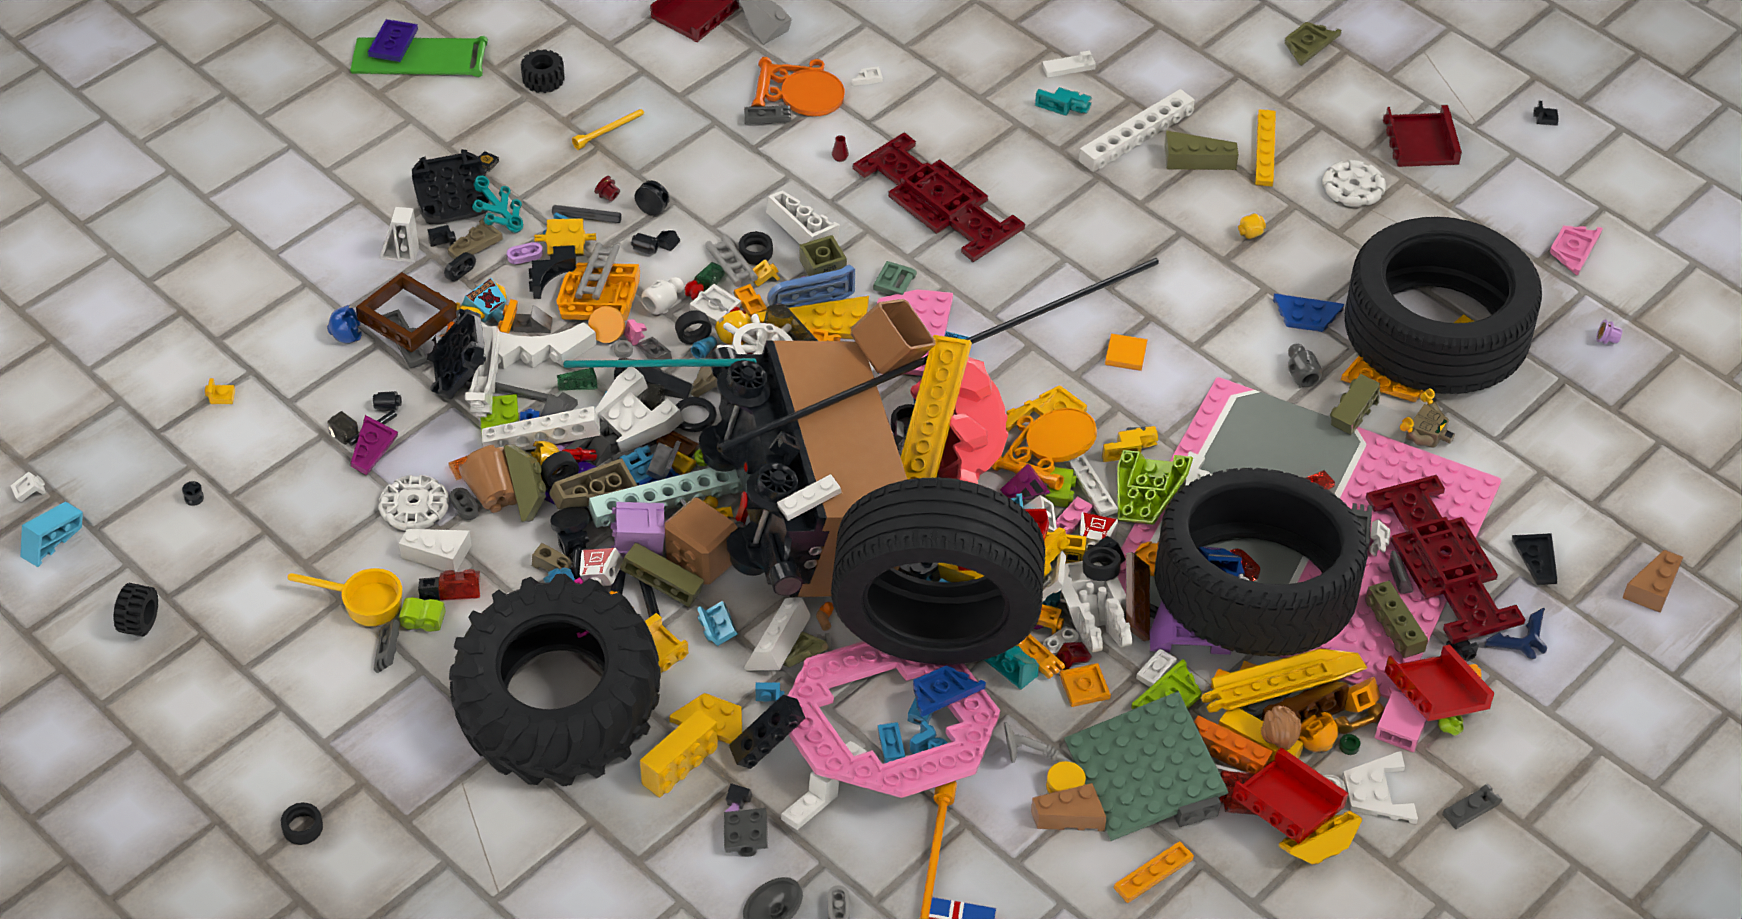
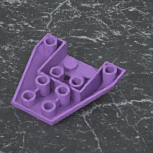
(1168, 631)

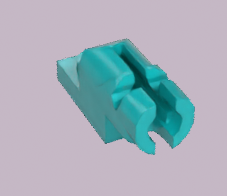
(1063, 101)

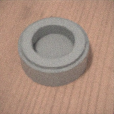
(623, 349)

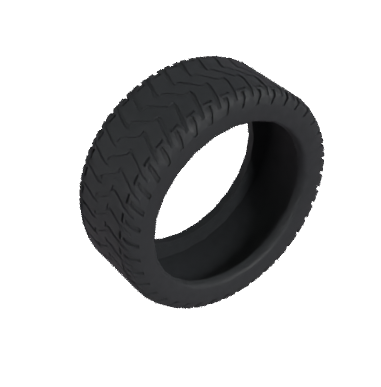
(1248, 613)

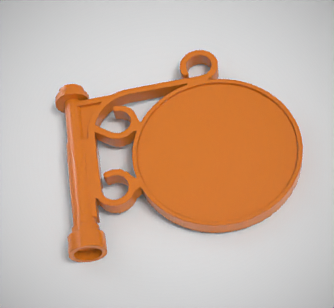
(806, 91)

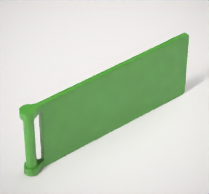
(423, 56)

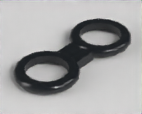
(697, 427)

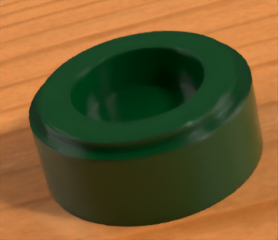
(1349, 744)

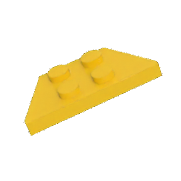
(723, 712)

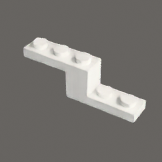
(820, 794)

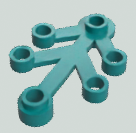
(512, 222)

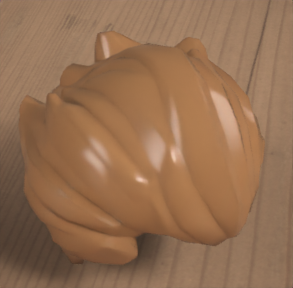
(1281, 727)

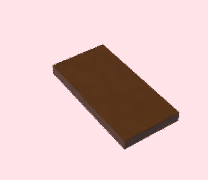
(1138, 596)

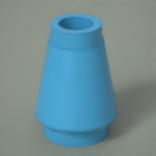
(703, 347)

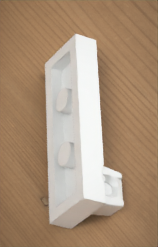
(1069, 65)

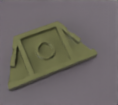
(1309, 40)

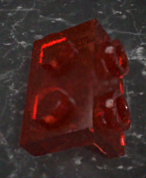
(459, 584)

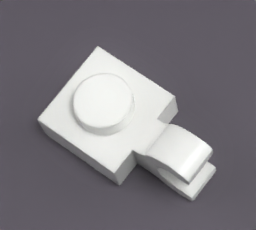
(1381, 537)

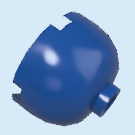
(344, 325)

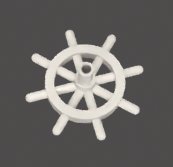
(761, 330)

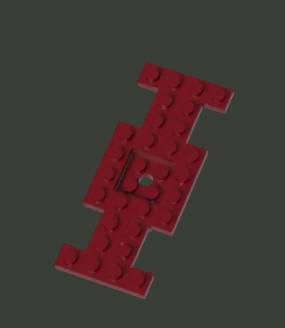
(955, 205)
(1457, 574)

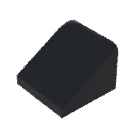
(668, 239)

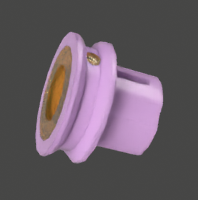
(1608, 332)

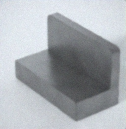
(662, 461)

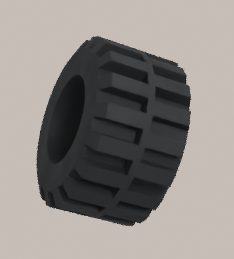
(542, 71)
(135, 609)

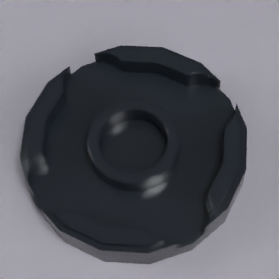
(570, 520)

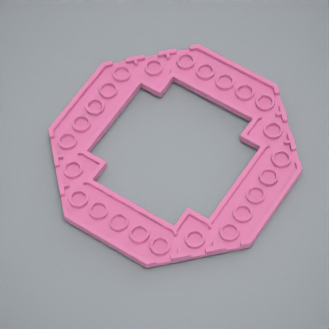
(902, 777)

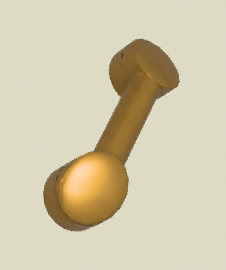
(1375, 713)

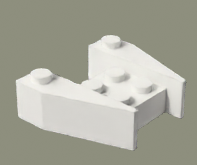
(630, 417)

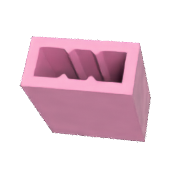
(1400, 723)

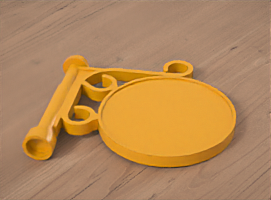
(1052, 438)

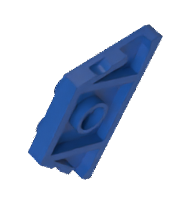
(1306, 312)
(943, 688)

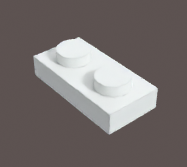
(1156, 667)

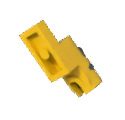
(1132, 439)

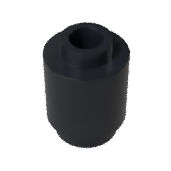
(644, 243)
(387, 401)

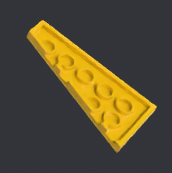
(830, 316)

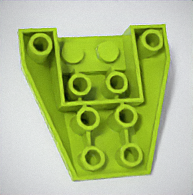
(1147, 485)

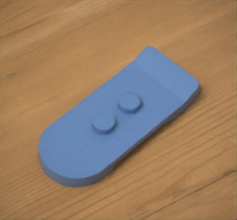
(814, 289)

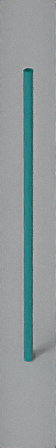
(653, 363)

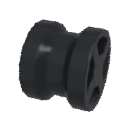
(192, 493)

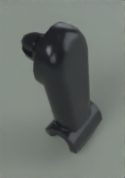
(576, 557)

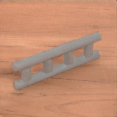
(728, 268)
(601, 278)

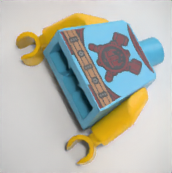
(486, 300)

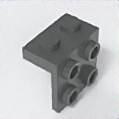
(1198, 811)

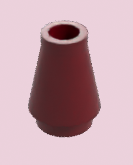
(840, 149)

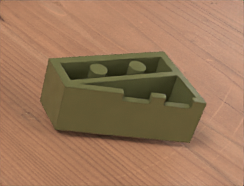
(1355, 404)

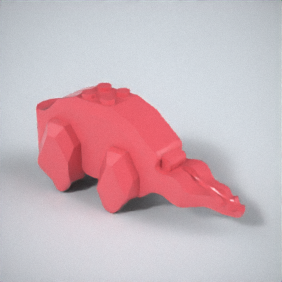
(976, 428)

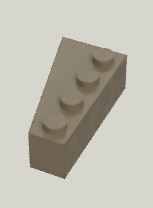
(591, 483)

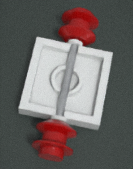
(713, 301)

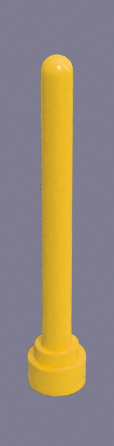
(579, 141)

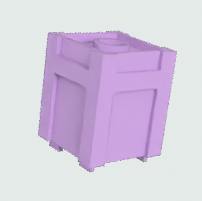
(638, 524)

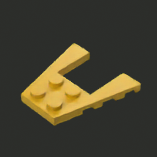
(1048, 401)

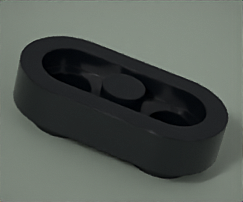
(460, 266)

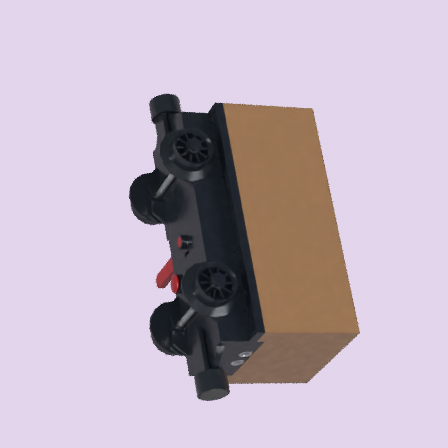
(841, 440)

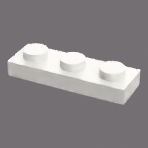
(809, 497)

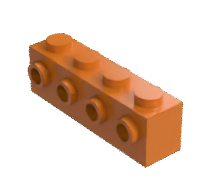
(1233, 747)

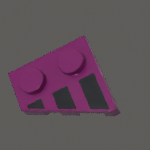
(1025, 482)

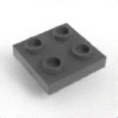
(745, 831)

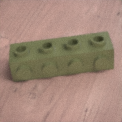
(662, 574)
(1396, 619)

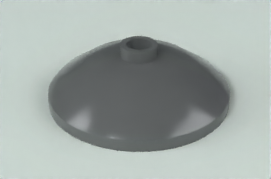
(774, 900)

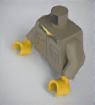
(1428, 425)

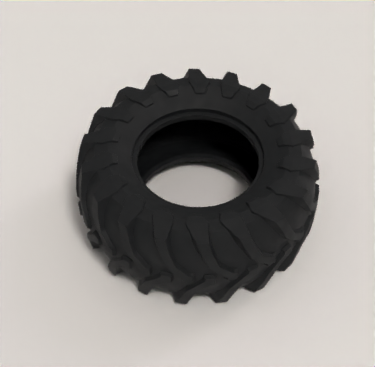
(565, 739)

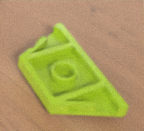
(1174, 680)

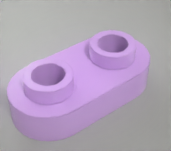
(524, 253)

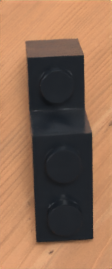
(543, 271)

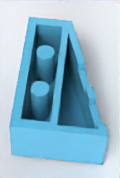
(48, 530)

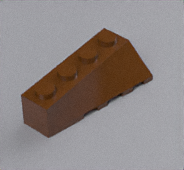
(1325, 698)

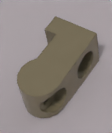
(549, 558)

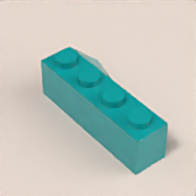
(1015, 666)

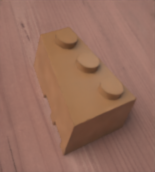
(1654, 582)
(1069, 808)

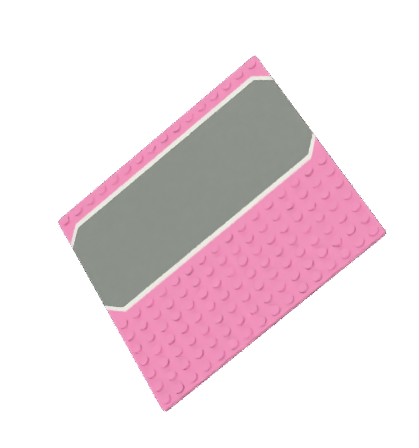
(1257, 430)

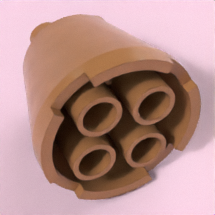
(489, 477)

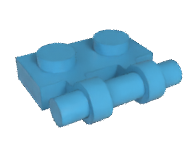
(640, 468)

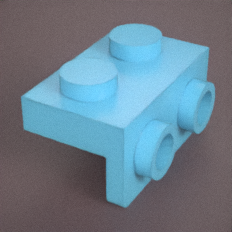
(717, 623)

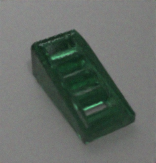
(708, 277)
(578, 380)

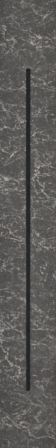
(922, 361)

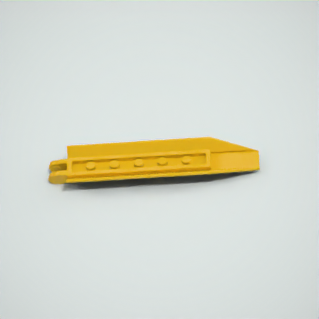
(1281, 678)

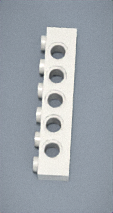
(551, 428)

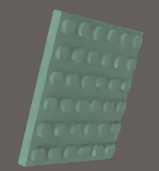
(1146, 764)

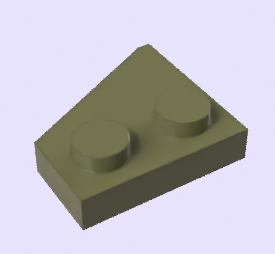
(805, 647)

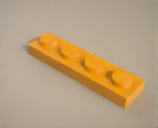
(1153, 872)

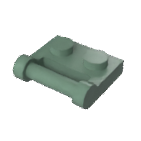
(889, 277)

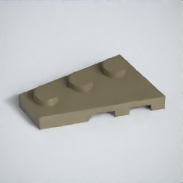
(476, 240)
(704, 382)

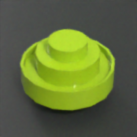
(1451, 725)

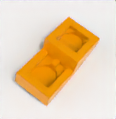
(749, 300)

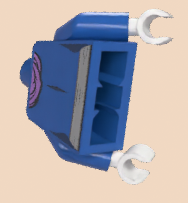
(1224, 560)

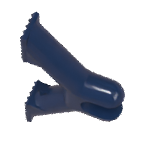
(1525, 643)

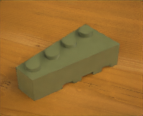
(1199, 152)

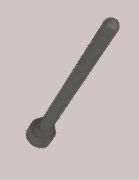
(515, 390)

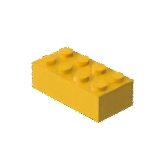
(679, 753)

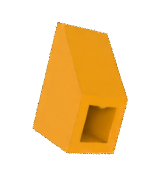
(1362, 695)

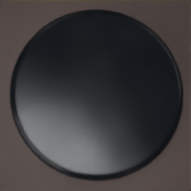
(651, 197)

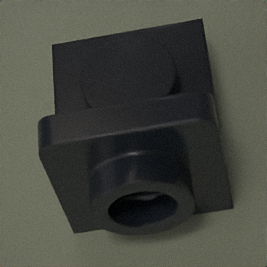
(1545, 116)
(441, 235)
(429, 588)
(1465, 649)

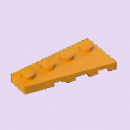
(1387, 386)

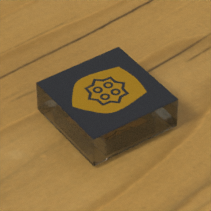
(489, 160)

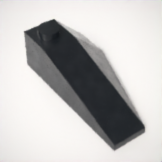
(672, 384)

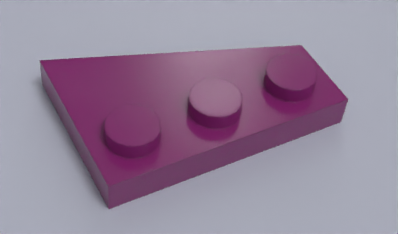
(372, 444)

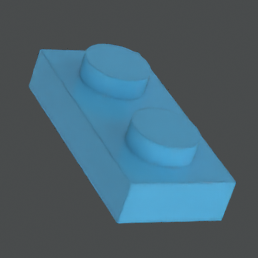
(891, 742)

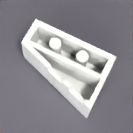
(402, 238)
(435, 548)

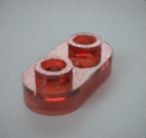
(1247, 562)

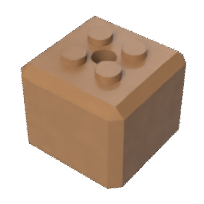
(892, 335)
(698, 540)

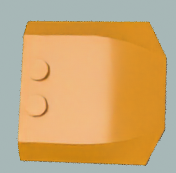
(617, 291)

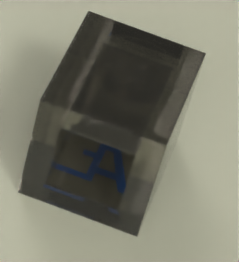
(342, 427)

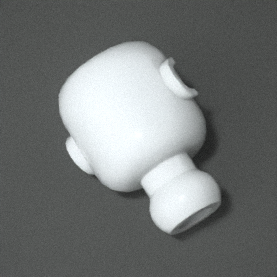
(661, 295)

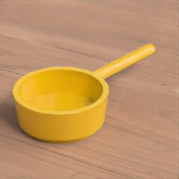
(369, 595)

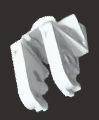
(1093, 605)

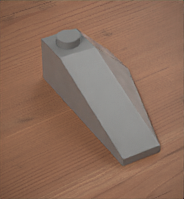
(765, 19)

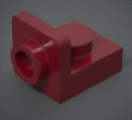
(1073, 653)

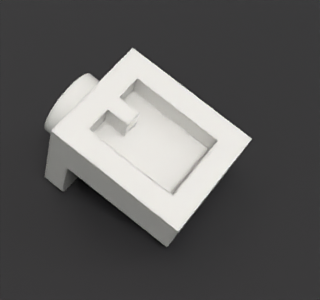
(27, 485)

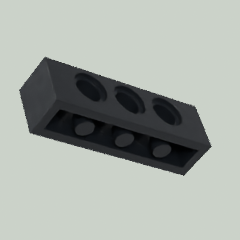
(767, 731)

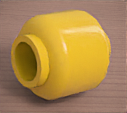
(1251, 226)

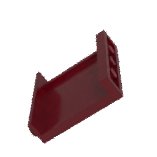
(692, 17)
(1423, 138)

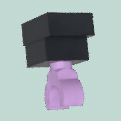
(737, 797)

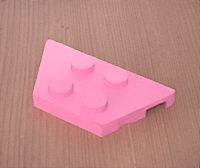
(1574, 246)

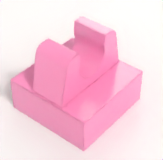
(633, 331)

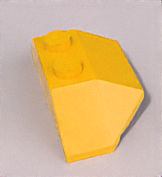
(1325, 841)

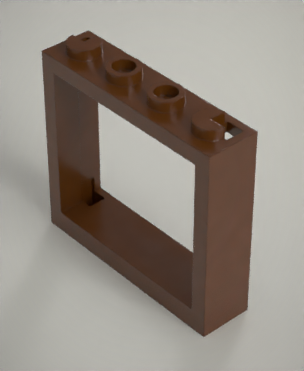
(411, 341)

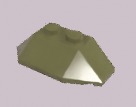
(526, 481)

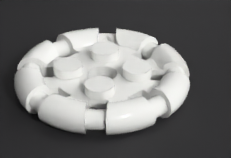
(1341, 182)
(413, 488)

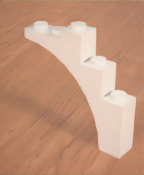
(537, 349)
(484, 378)

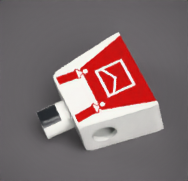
(1096, 528)
(600, 565)

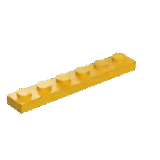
(1265, 148)

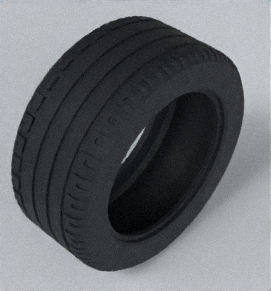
(1433, 352)
(939, 524)

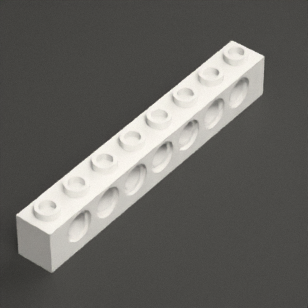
(1136, 130)

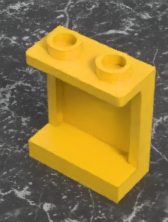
(667, 645)

